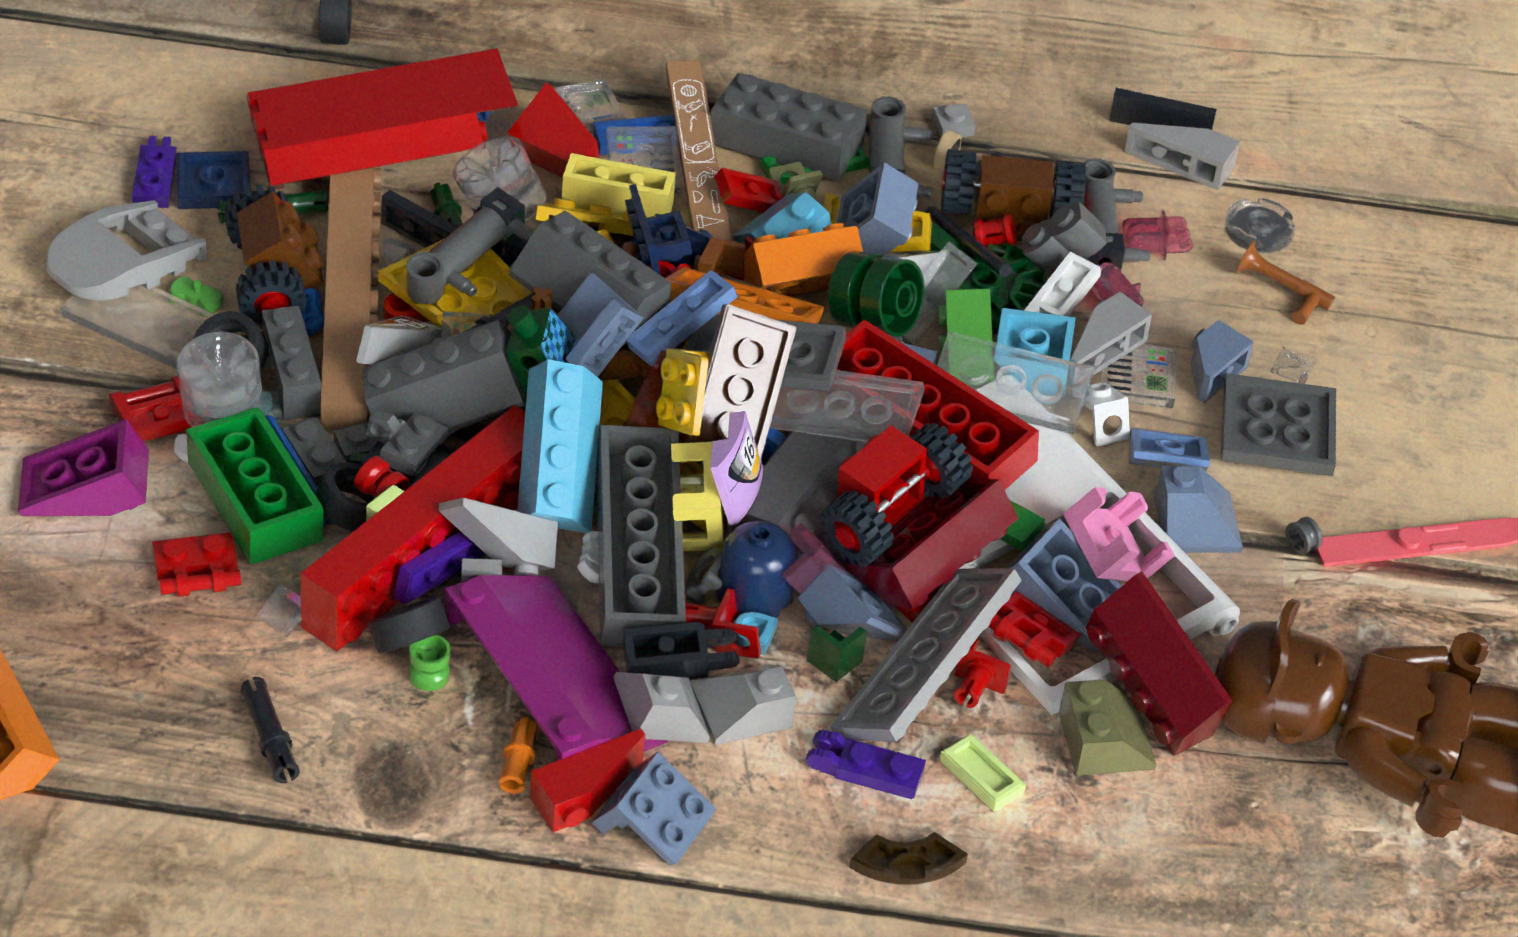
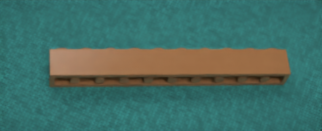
(349, 293)

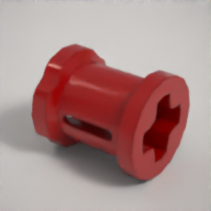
(996, 231)

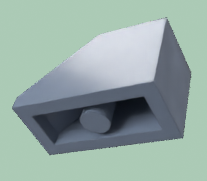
(1215, 353)

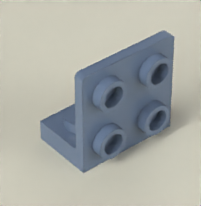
(599, 322)
(658, 808)

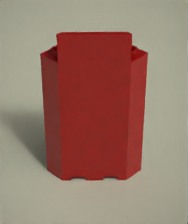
(377, 116)

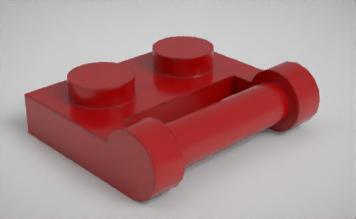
(151, 410)

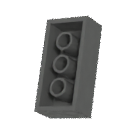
(788, 125)

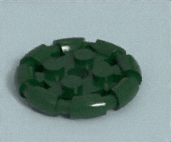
(1010, 291)

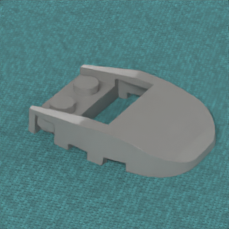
(103, 267)

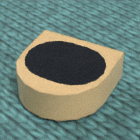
(948, 140)

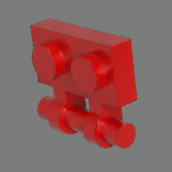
(196, 564)
(1033, 630)

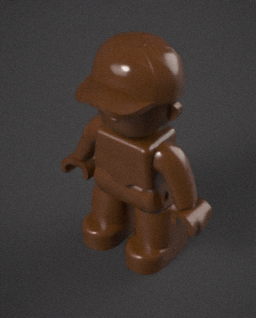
(1404, 719)

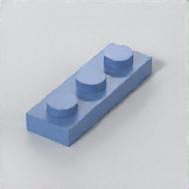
(681, 316)

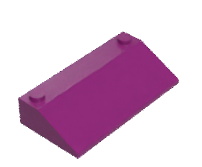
(545, 657)

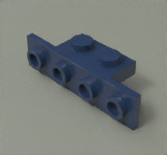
(657, 236)

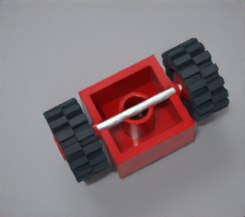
(886, 484)

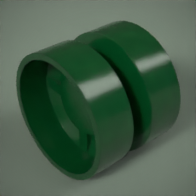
(877, 290)

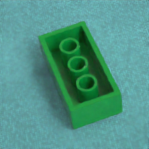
(255, 485)

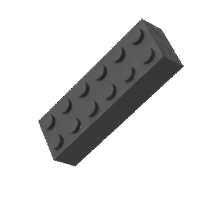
(637, 531)

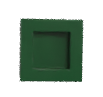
(835, 653)

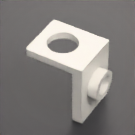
(1105, 402)

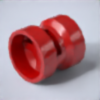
(376, 477)

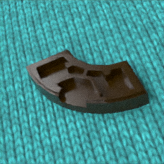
(908, 861)

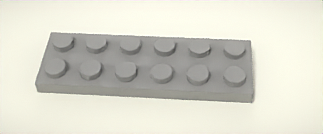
(926, 655)

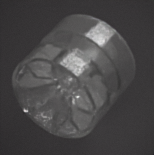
(500, 164)
(218, 377)

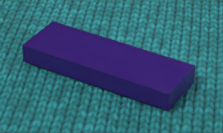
(434, 567)

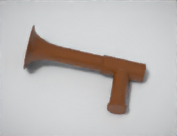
(1313, 295)

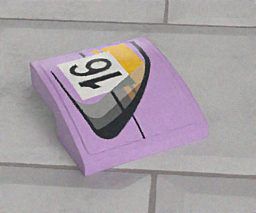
(737, 468)

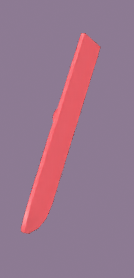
(1418, 541)

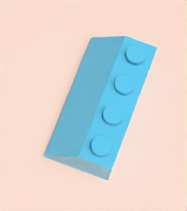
(560, 444)

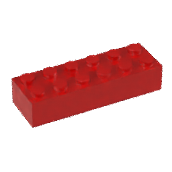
(994, 437)

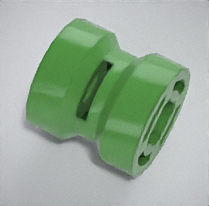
(429, 663)

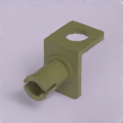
(800, 182)

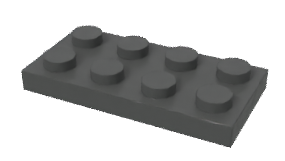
(811, 358)

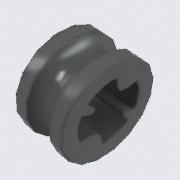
(1303, 535)

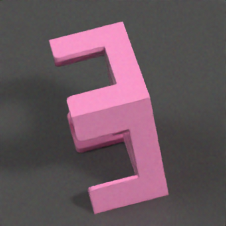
(1108, 540)

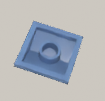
(1167, 449)

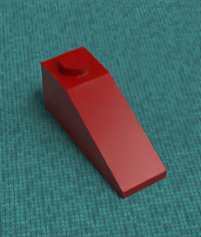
(581, 783)

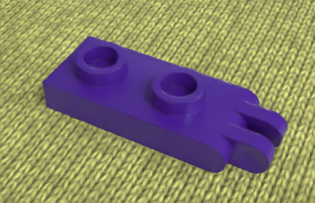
(155, 172)

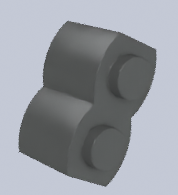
(1069, 230)

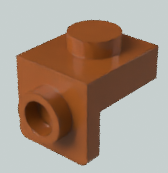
(722, 258)

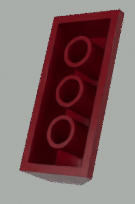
(937, 541)
(1158, 665)

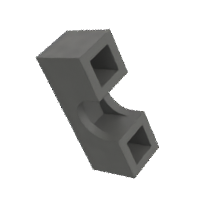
(293, 362)

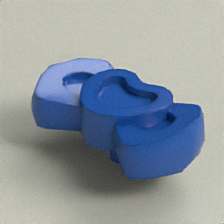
(313, 315)

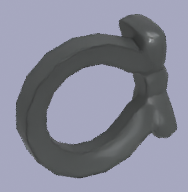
(696, 589)

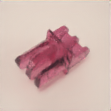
(1158, 234)
(1114, 281)

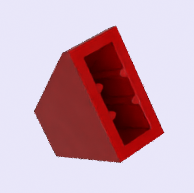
(552, 132)

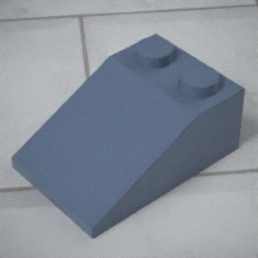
(1061, 578)

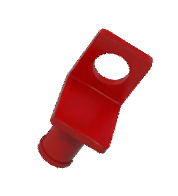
(724, 617)
(978, 673)

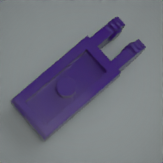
(866, 764)

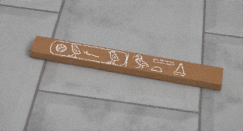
(696, 147)

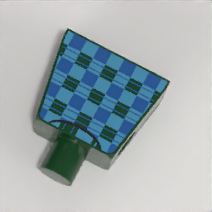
(536, 338)

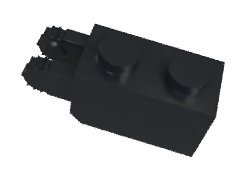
(677, 650)

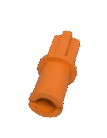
(518, 756)

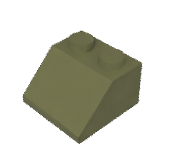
(1103, 729)

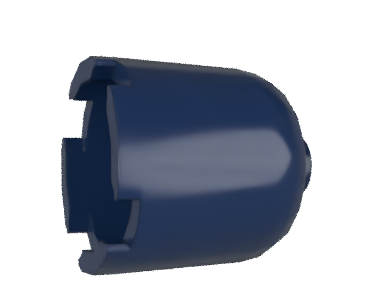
(753, 566)

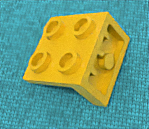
(682, 390)

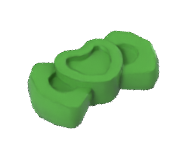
(197, 294)

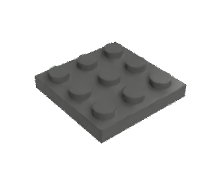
(1279, 424)

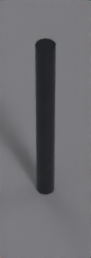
(969, 242)

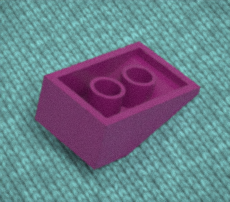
(86, 475)

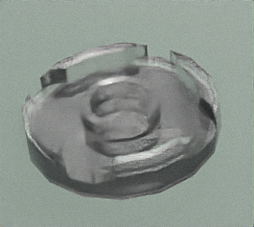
(1260, 222)

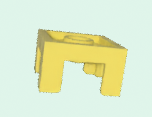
(698, 498)

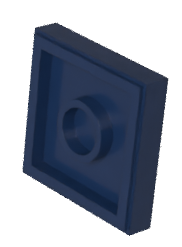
(210, 177)

